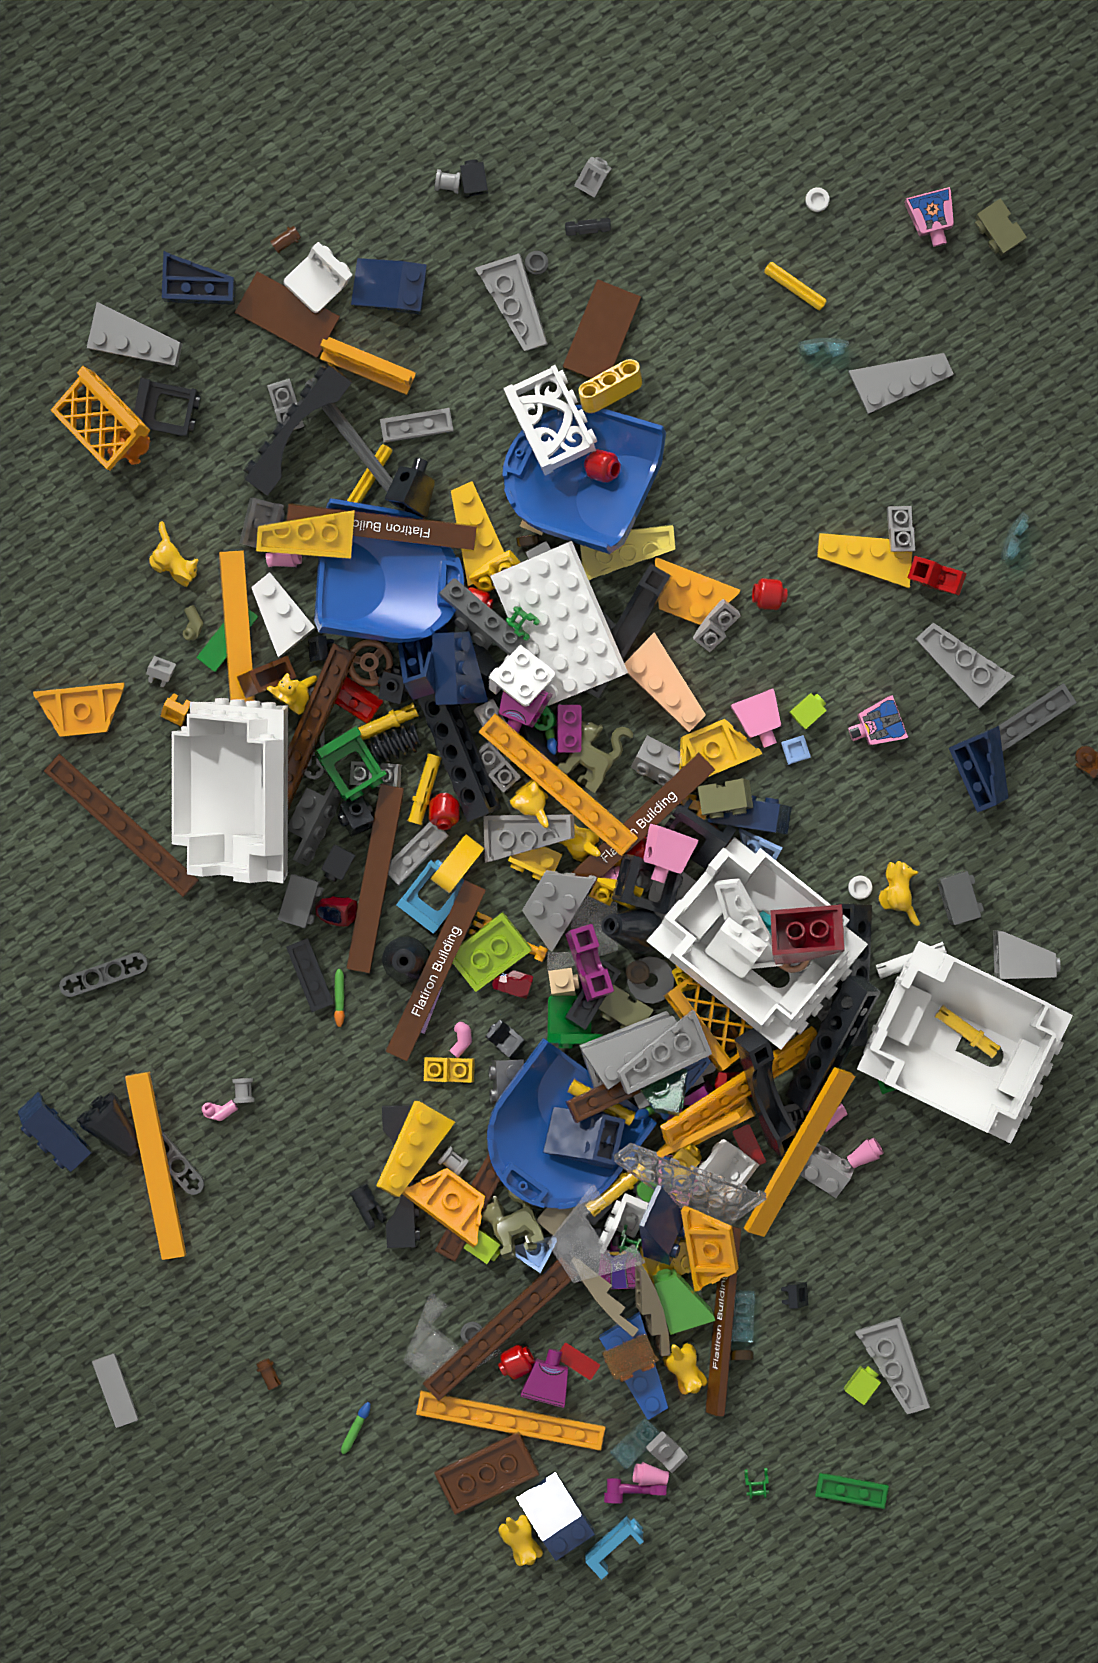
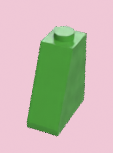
(680, 1302)

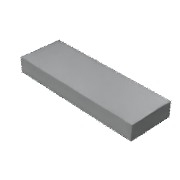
(416, 425)
(416, 852)
(115, 1390)

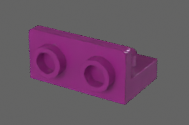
(569, 728)

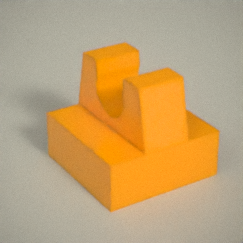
(175, 711)

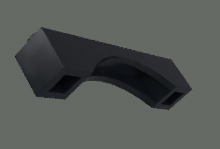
(326, 389)
(636, 614)
(531, 734)
(757, 1063)
(401, 1226)

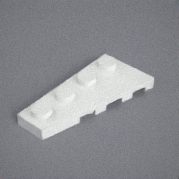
(739, 907)

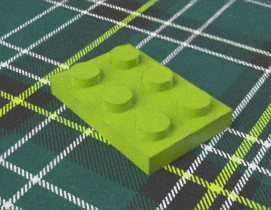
(490, 952)

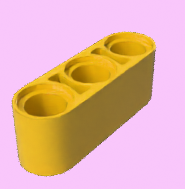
(610, 386)
(457, 863)

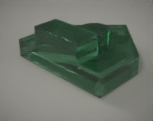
(667, 1093)

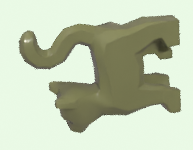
(594, 759)
(513, 1226)

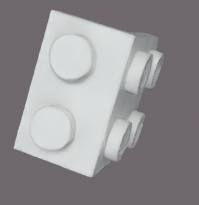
(318, 278)
(521, 676)
(735, 948)
(730, 1163)
(628, 1212)

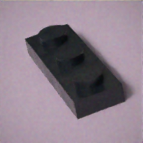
(310, 975)
(582, 1011)

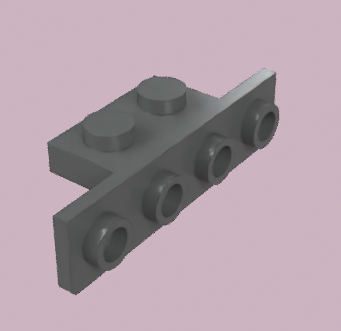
(479, 619)
(312, 820)

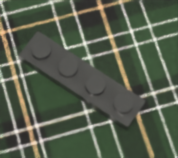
(1035, 715)

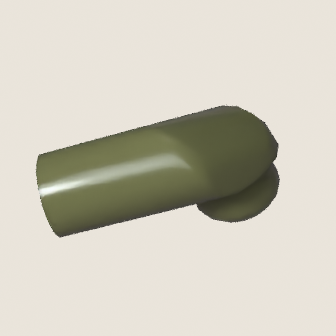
(194, 625)

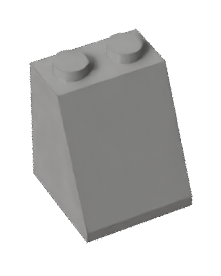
(1022, 959)

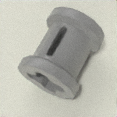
(447, 181)
(243, 1090)
(452, 1161)

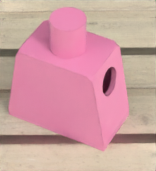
(759, 716)
(667, 851)

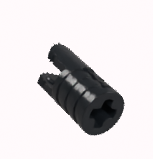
(365, 1201)

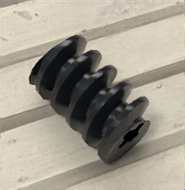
(395, 744)

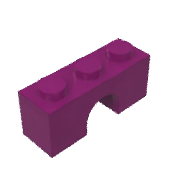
(592, 975)

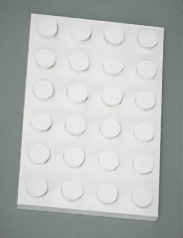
(571, 629)

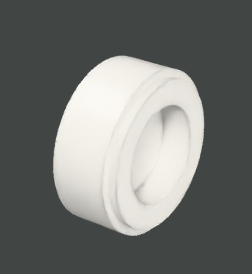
(817, 199)
(860, 887)

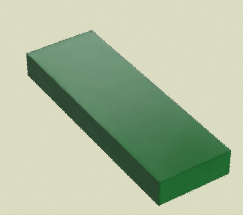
(215, 650)
(851, 1490)

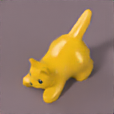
(169, 559)
(293, 692)
(531, 801)
(582, 844)
(897, 894)
(683, 1364)
(519, 1536)

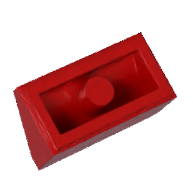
(358, 700)

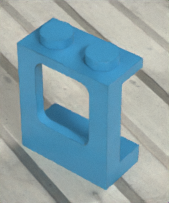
(419, 909)
(609, 1542)

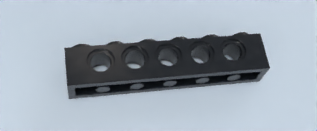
(465, 758)
(860, 924)
(822, 1055)

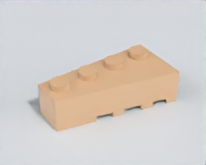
(662, 681)

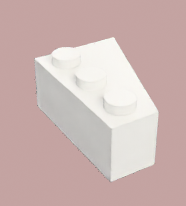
(282, 616)

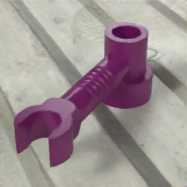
(616, 1489)

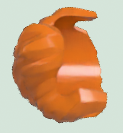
(139, 448)

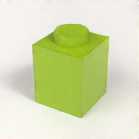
(808, 710)
(486, 1248)
(862, 1384)

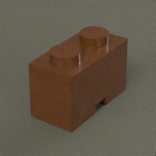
(260, 678)

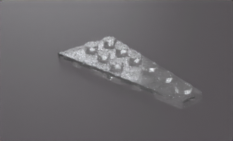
(690, 1185)

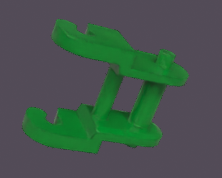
(518, 627)
(623, 1238)
(759, 1492)

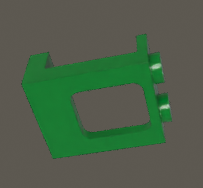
(340, 748)

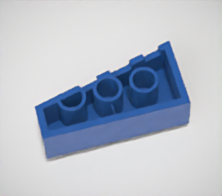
(644, 1385)

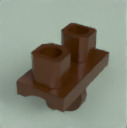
(1087, 761)

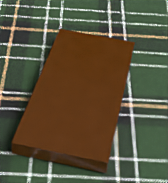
(285, 315)
(601, 330)
(486, 1473)

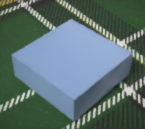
(795, 749)

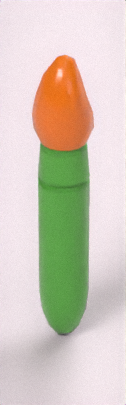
(339, 998)

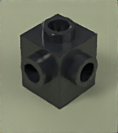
(392, 686)
(356, 816)

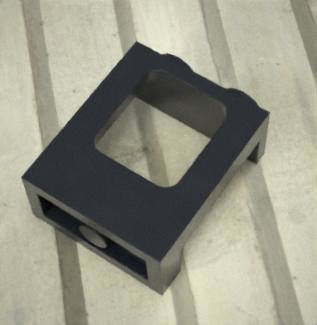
(147, 403)
(714, 841)
(626, 883)

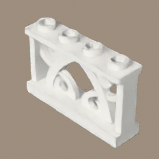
(523, 404)

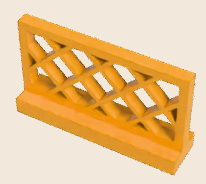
(367, 365)
(116, 407)
(682, 1007)
(736, 1114)

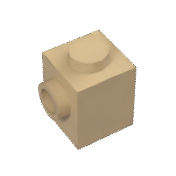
(563, 982)

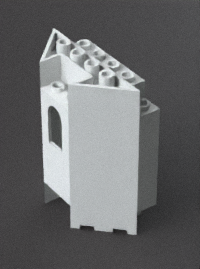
(232, 790)
(698, 918)
(919, 1053)

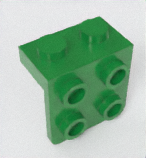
(561, 1030)

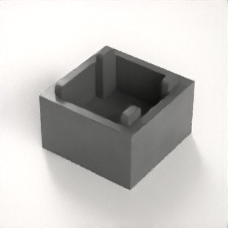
(959, 897)
(300, 900)

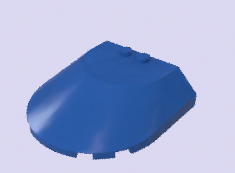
(571, 502)
(385, 587)
(520, 1130)

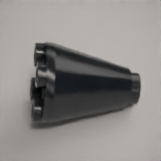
(632, 929)
(407, 947)
(110, 1124)

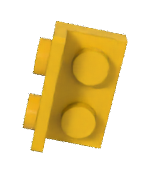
(536, 861)

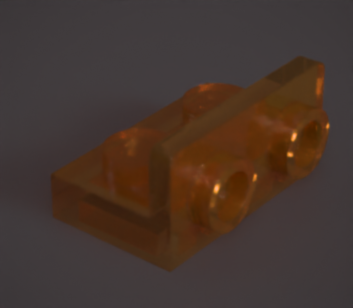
(630, 1357)

